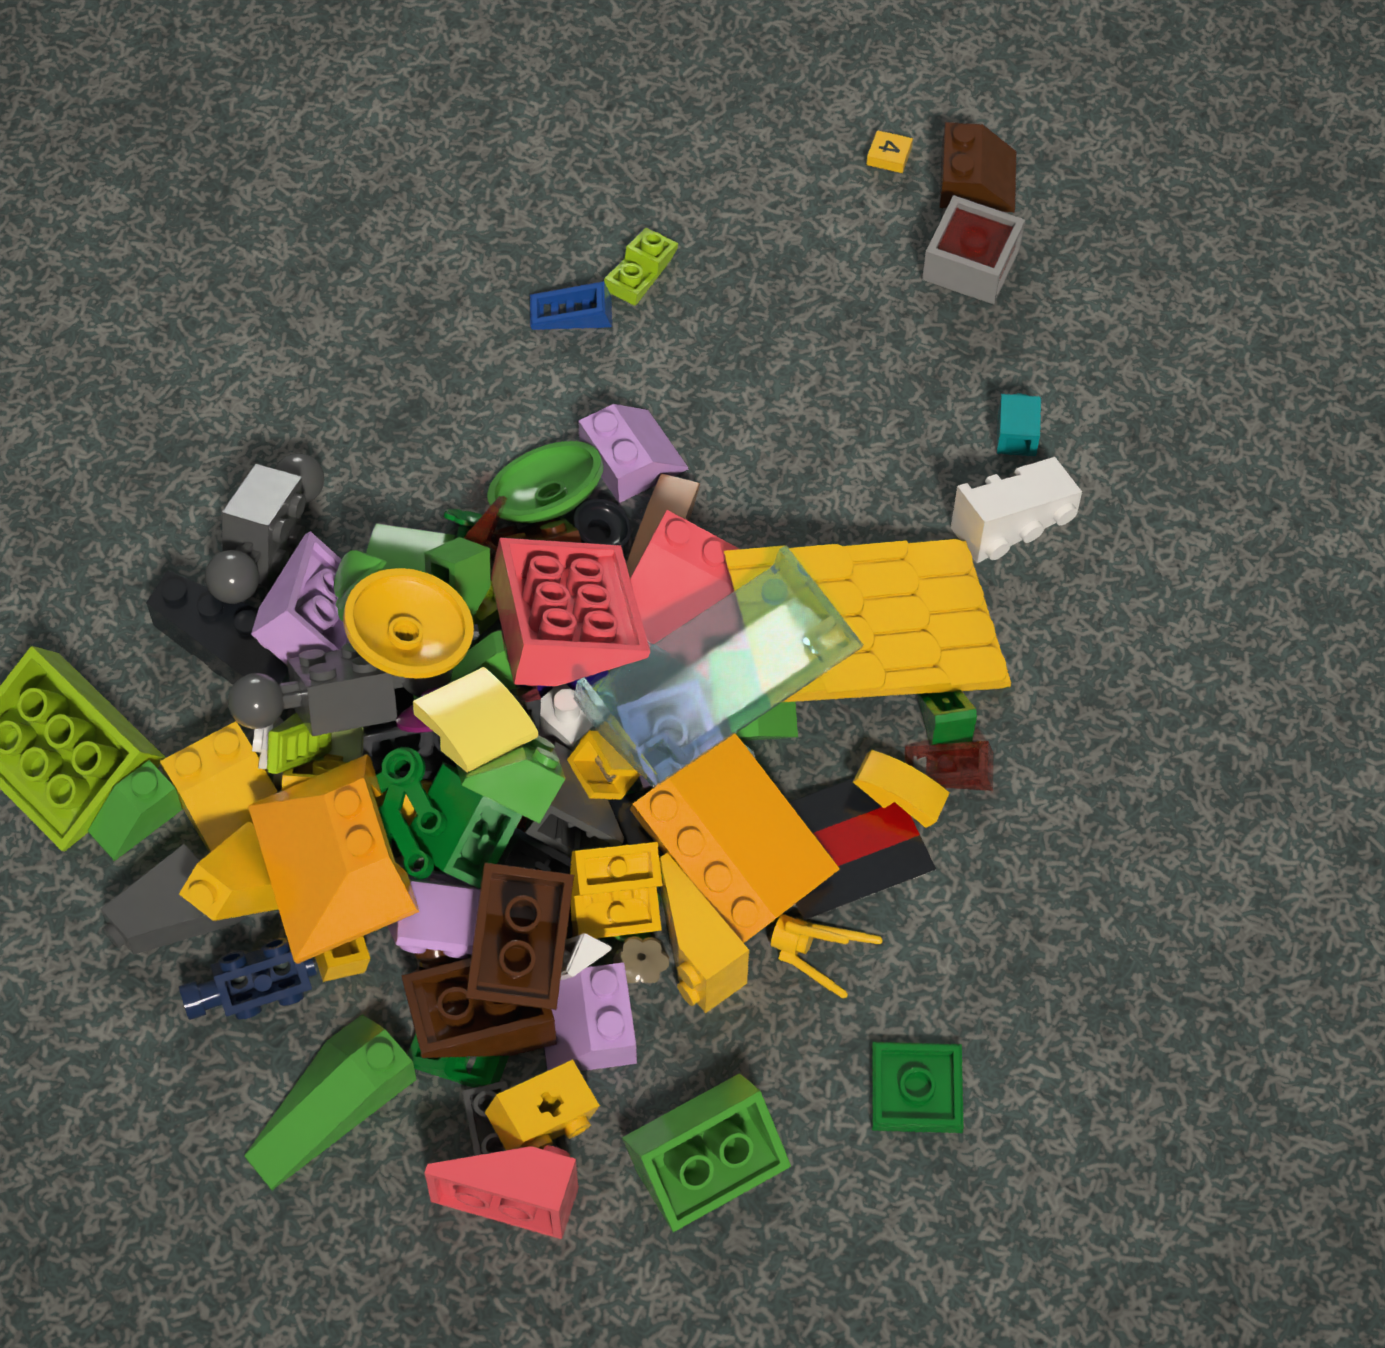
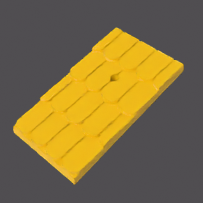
(909, 607)

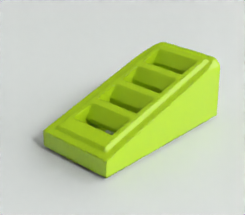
(293, 745)

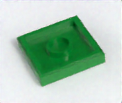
(917, 1087)

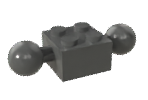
(262, 526)
(326, 691)

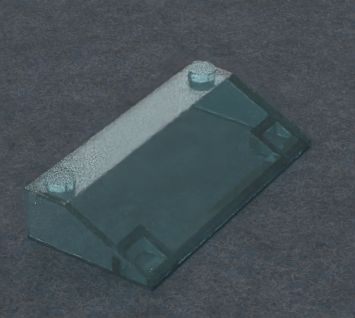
(719, 671)

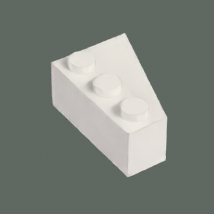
(1014, 508)

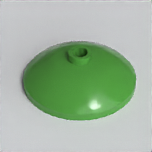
(547, 481)

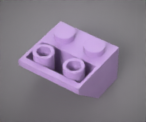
(444, 918)

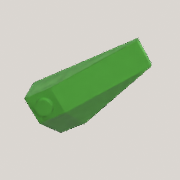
(338, 1090)

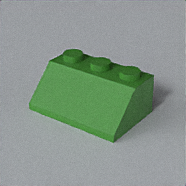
(707, 1151)

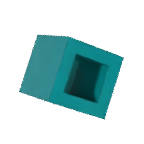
(1018, 424)

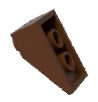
(519, 936)
(465, 1027)

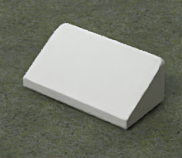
(580, 953)

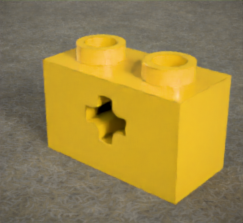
(543, 1108)

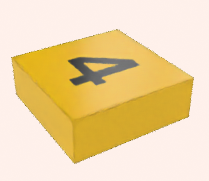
(889, 151)

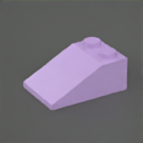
(302, 604)

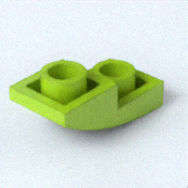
(642, 265)

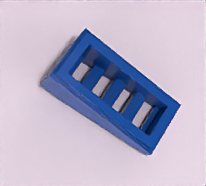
(586, 318)

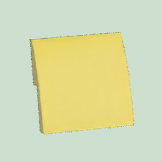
(475, 719)

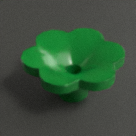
(464, 519)

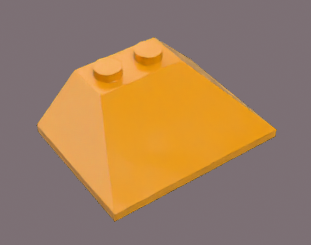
(331, 860)

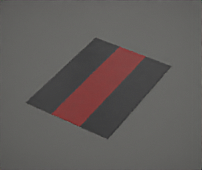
(867, 843)

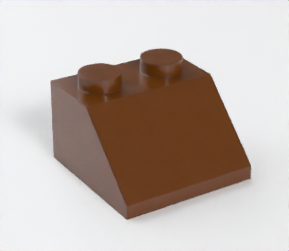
(977, 167)

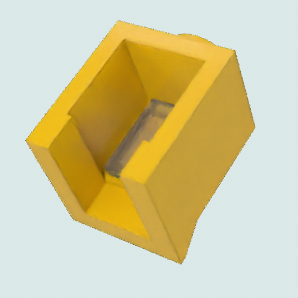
(601, 768)

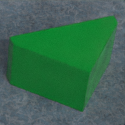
(948, 717)

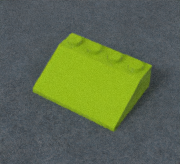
(63, 746)

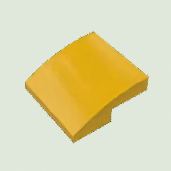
(616, 890)

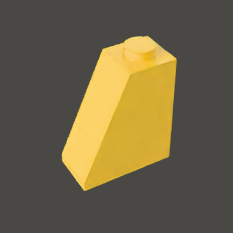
(231, 879)

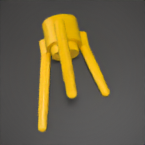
(796, 936)

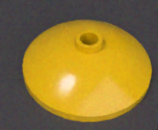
(411, 608)

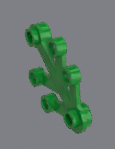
(391, 814)

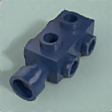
(260, 987)

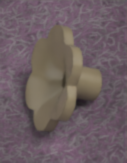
(642, 959)

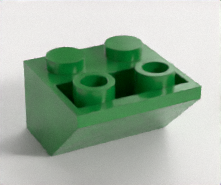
(474, 830)

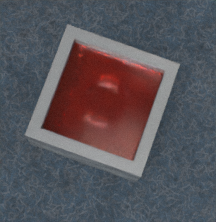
(973, 249)

